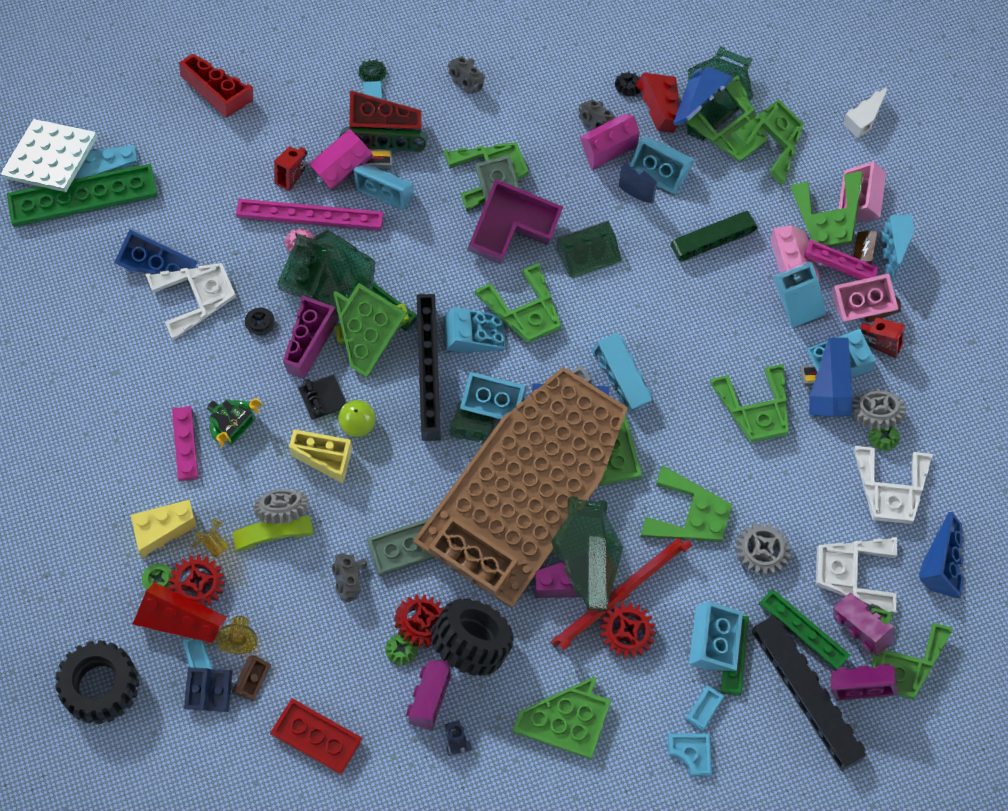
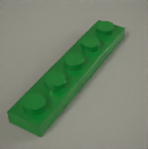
(804, 629)

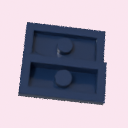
(637, 185)
(208, 689)

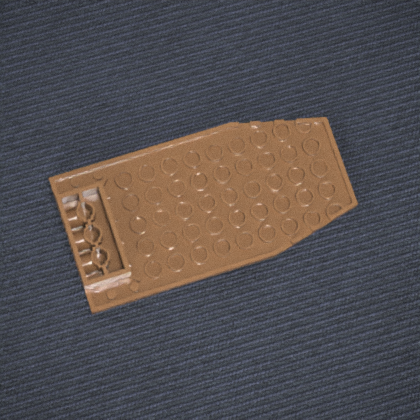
(517, 486)

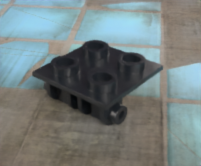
(322, 396)

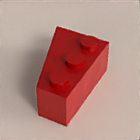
(662, 98)

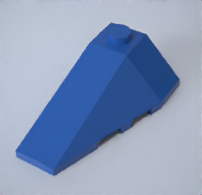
(700, 91)
(147, 255)
(832, 386)
(941, 565)

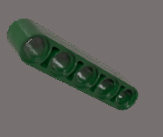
(391, 135)
(713, 235)

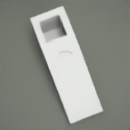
(861, 119)

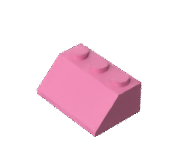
(871, 192)
(790, 247)
(864, 298)

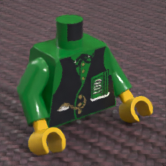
(231, 419)

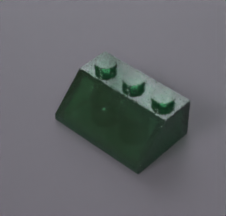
(588, 249)
(304, 267)

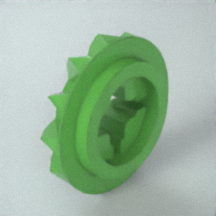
(884, 444)
(155, 571)
(398, 657)

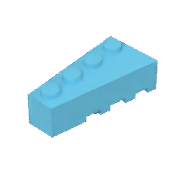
(622, 372)

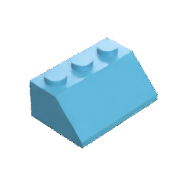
(662, 164)
(383, 186)
(491, 395)
(715, 637)

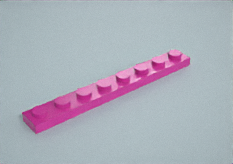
(309, 214)

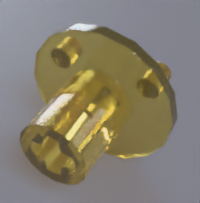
(211, 539)
(237, 637)

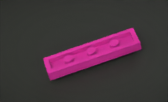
(840, 261)
(185, 443)

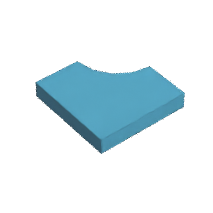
(693, 751)

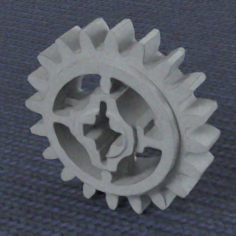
(878, 409)
(281, 506)
(756, 536)

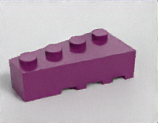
(309, 334)

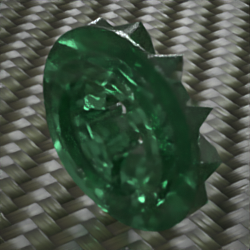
(377, 75)

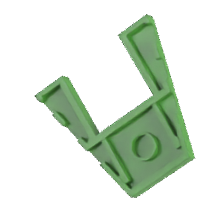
(782, 127)
(723, 138)
(454, 158)
(834, 226)
(532, 319)
(762, 419)
(705, 518)
(912, 671)

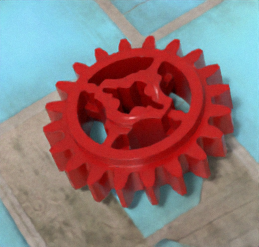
(204, 579)
(418, 625)
(631, 638)

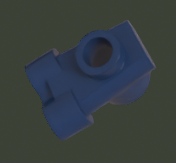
(459, 743)

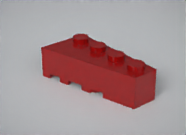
(382, 113)
(177, 615)

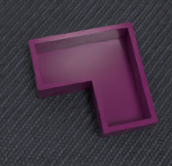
(508, 212)

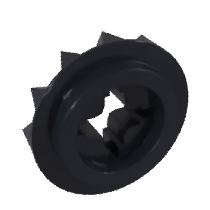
(629, 90)
(259, 314)

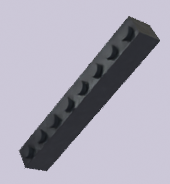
(428, 367)
(808, 693)

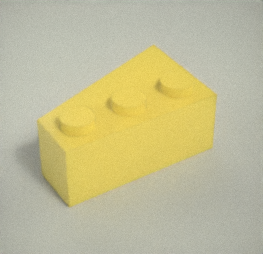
(322, 452)
(161, 525)

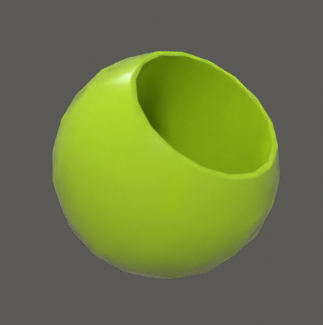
(357, 418)

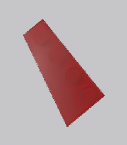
(217, 87)

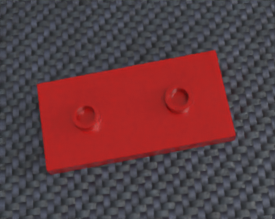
(316, 736)

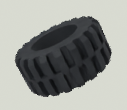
(472, 637)
(79, 664)

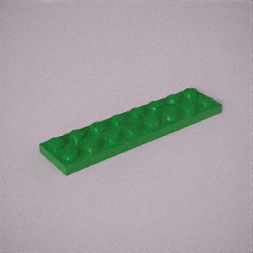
(82, 196)

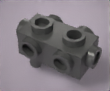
(466, 74)
(594, 114)
(346, 573)

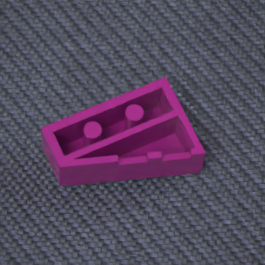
(554, 583)
(863, 624)

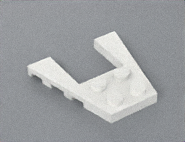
(209, 286)
(892, 501)
(839, 569)

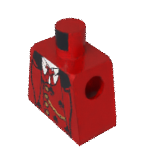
(289, 167)
(884, 336)

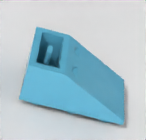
(896, 239)
(800, 294)
(473, 331)
(860, 355)

